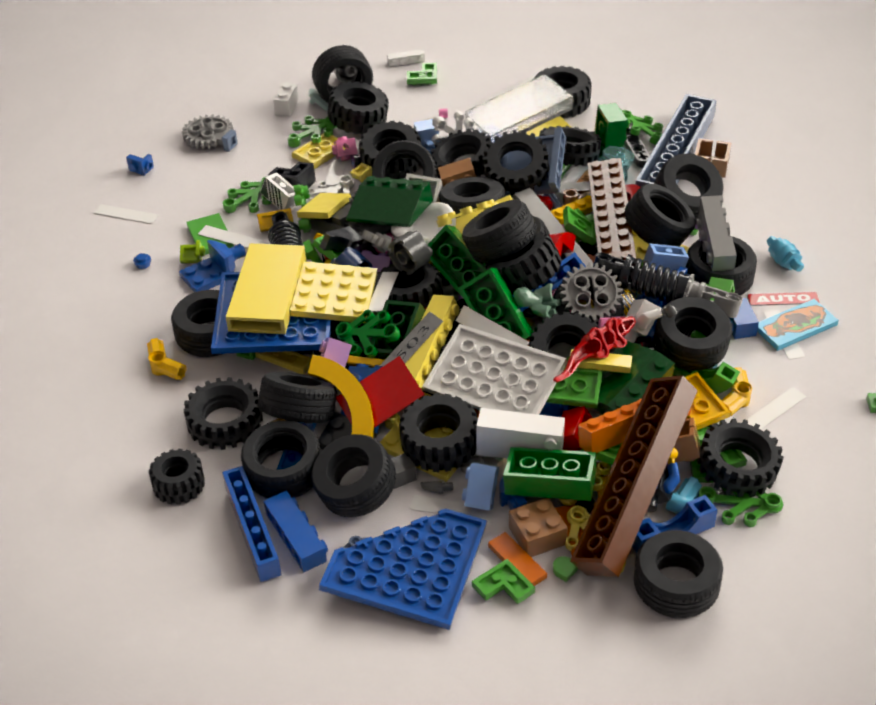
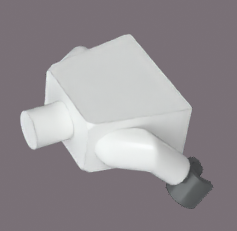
(645, 315)

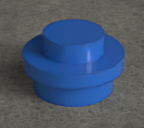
(142, 261)

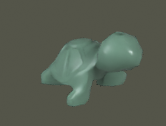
(539, 301)

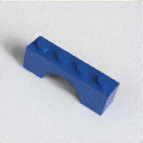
(695, 517)

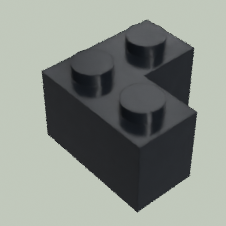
(300, 174)

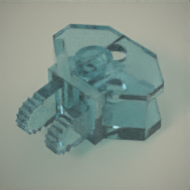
(626, 157)

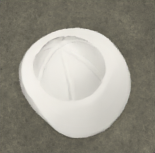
(426, 222)

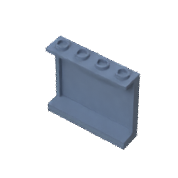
(555, 147)

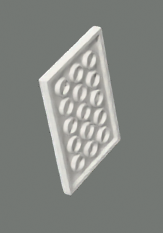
(494, 372)

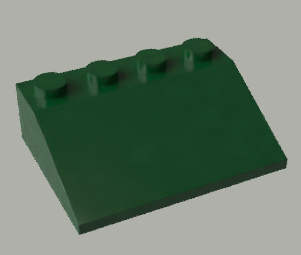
(390, 201)
(626, 388)

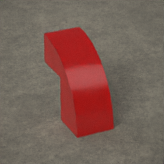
(563, 242)

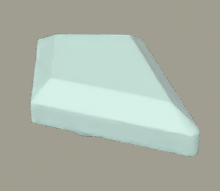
(315, 97)

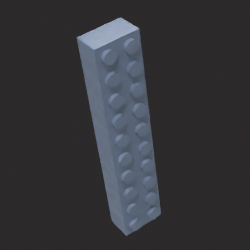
(680, 135)

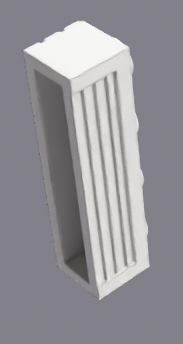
(405, 58)

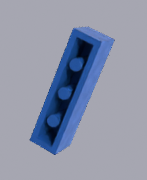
(295, 531)

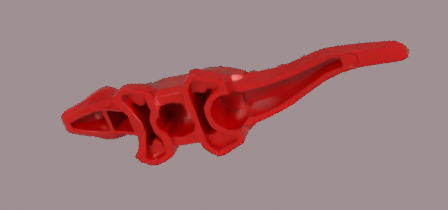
(598, 343)

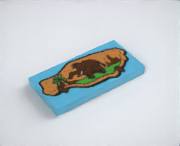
(796, 324)

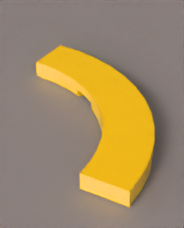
(350, 388)

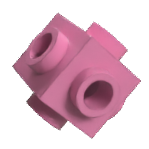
(348, 144)

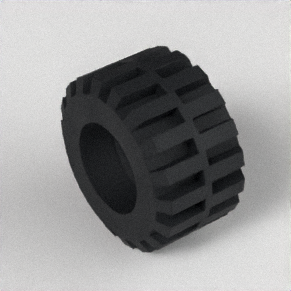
(177, 476)

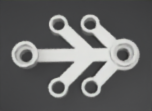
(440, 124)
(345, 182)

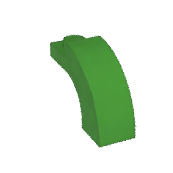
(718, 378)

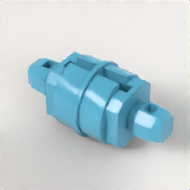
(785, 253)

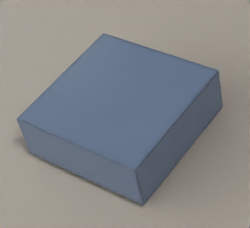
(229, 140)

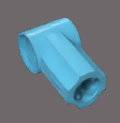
(687, 491)

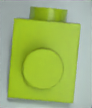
(191, 253)

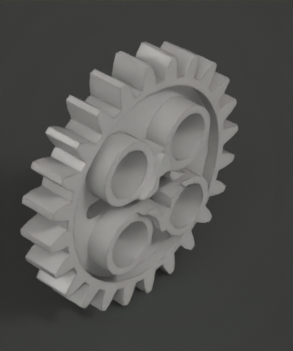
(206, 131)
(378, 240)
(573, 293)

